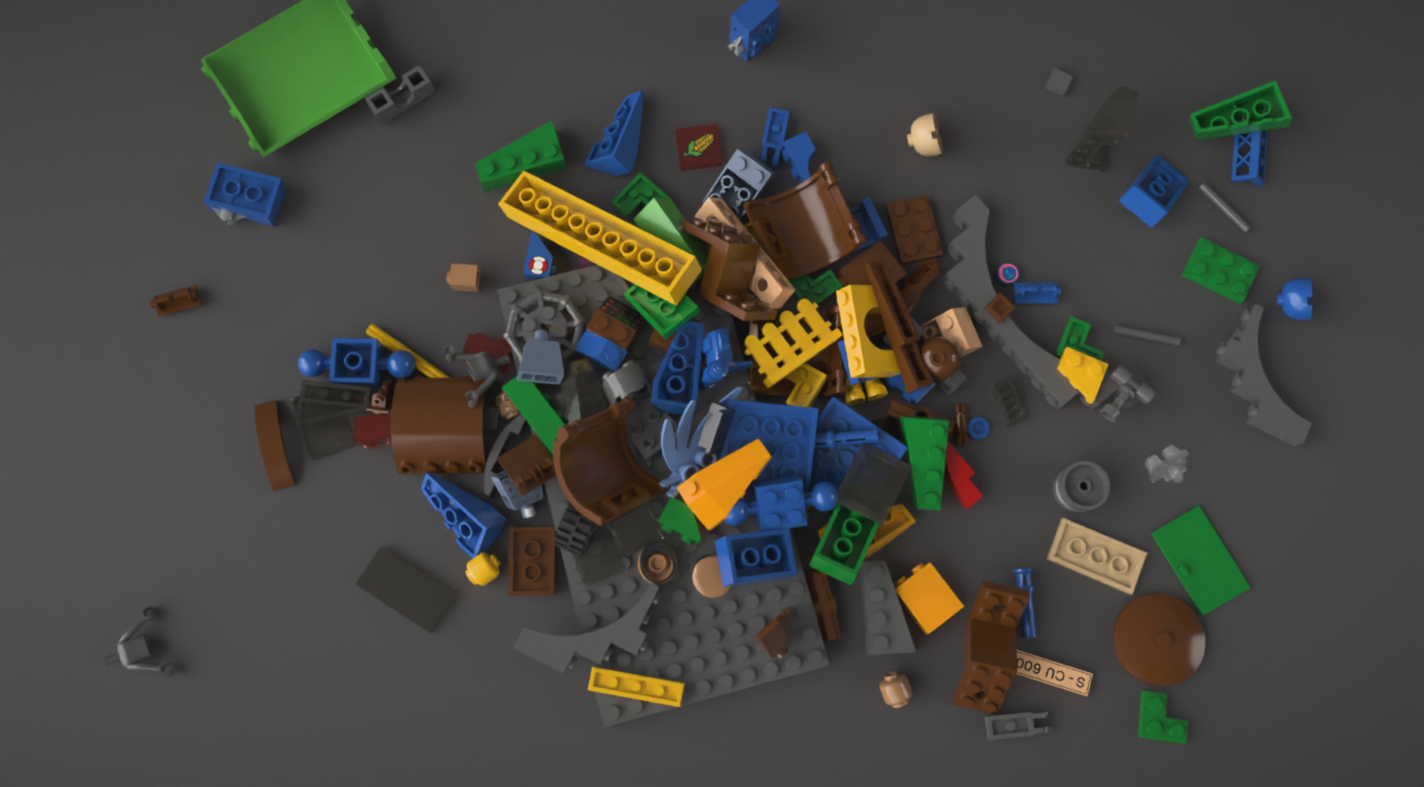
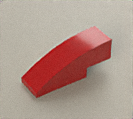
(958, 476)

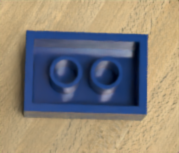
(756, 557)

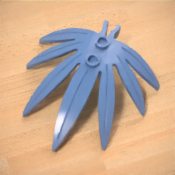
(683, 460)

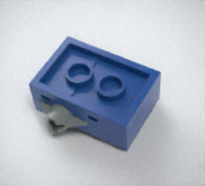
(753, 27)
(244, 195)

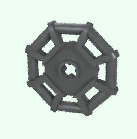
(545, 316)

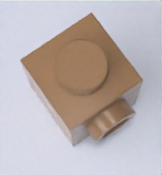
(464, 277)

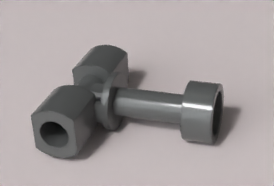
(1129, 389)

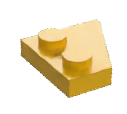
(1083, 372)

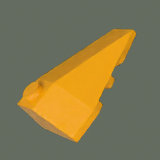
(719, 486)
(896, 522)

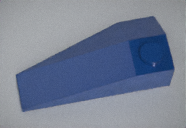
(621, 140)
(679, 371)
(470, 518)

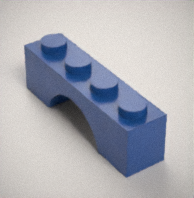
(799, 153)

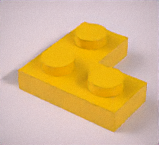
(808, 385)

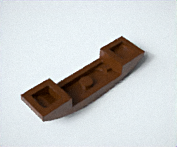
(272, 446)

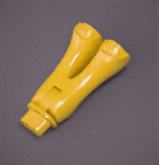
(874, 390)

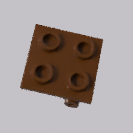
(528, 465)

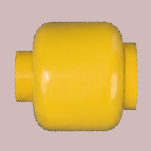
(483, 569)

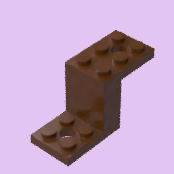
(729, 270)
(990, 647)

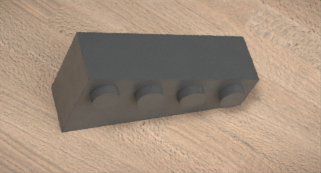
(883, 616)

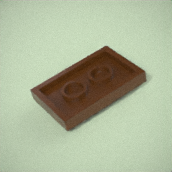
(914, 230)
(532, 561)

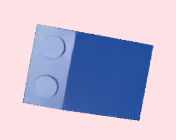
(1154, 191)

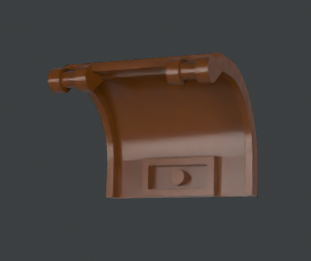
(806, 225)
(827, 361)
(436, 426)
(599, 468)

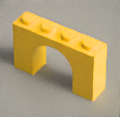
(863, 357)

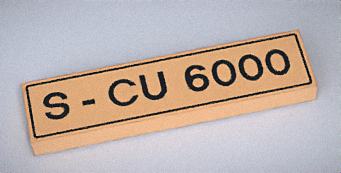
(1053, 673)

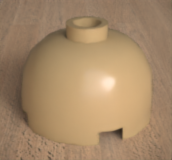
(925, 136)

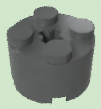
(627, 382)

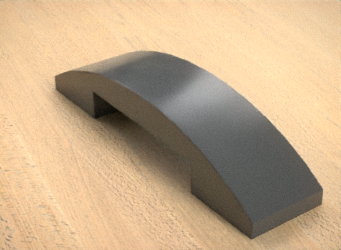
(515, 428)

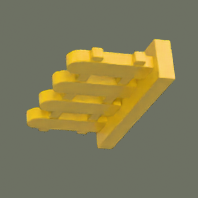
(783, 349)

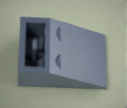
(741, 181)

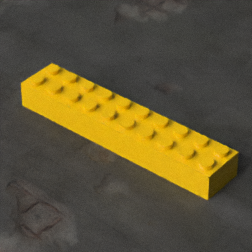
(601, 237)

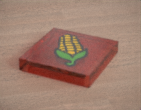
(698, 147)

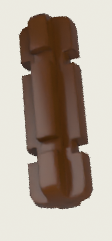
(960, 425)

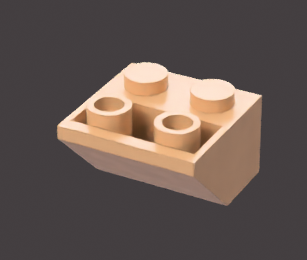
(956, 326)

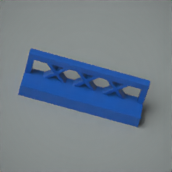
(1256, 155)

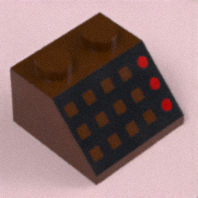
(617, 323)

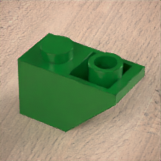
(680, 519)

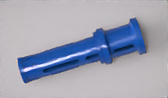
(831, 440)
(1028, 630)

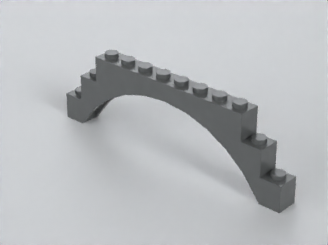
(974, 288)

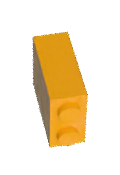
(927, 597)

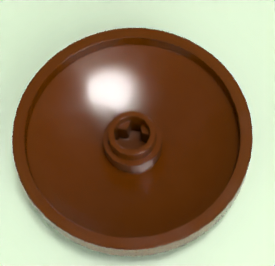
(1158, 639)

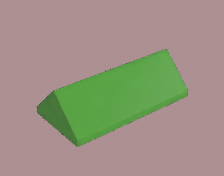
(666, 222)

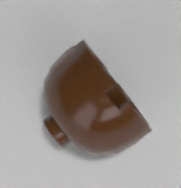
(941, 357)

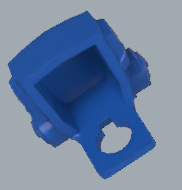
(718, 359)

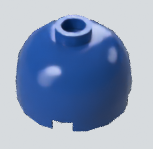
(1296, 299)

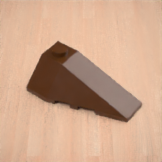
(776, 635)

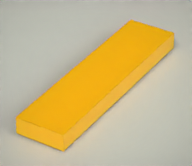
(636, 686)

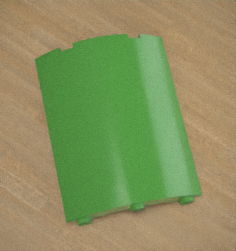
(296, 71)

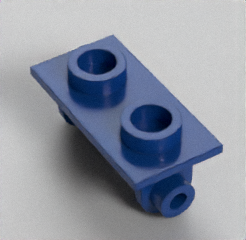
(1036, 293)

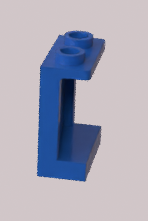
(870, 224)

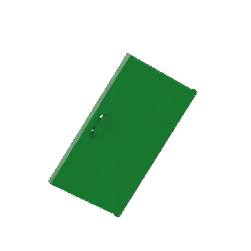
(1203, 558)

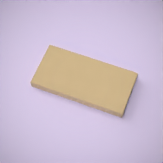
(1097, 556)

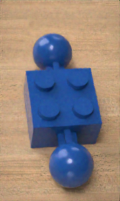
(356, 362)
(781, 503)

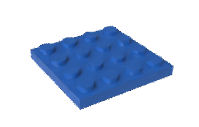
(785, 432)
(833, 464)

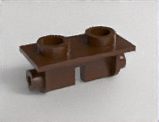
(176, 301)
(382, 401)

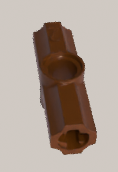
(900, 407)
(824, 606)

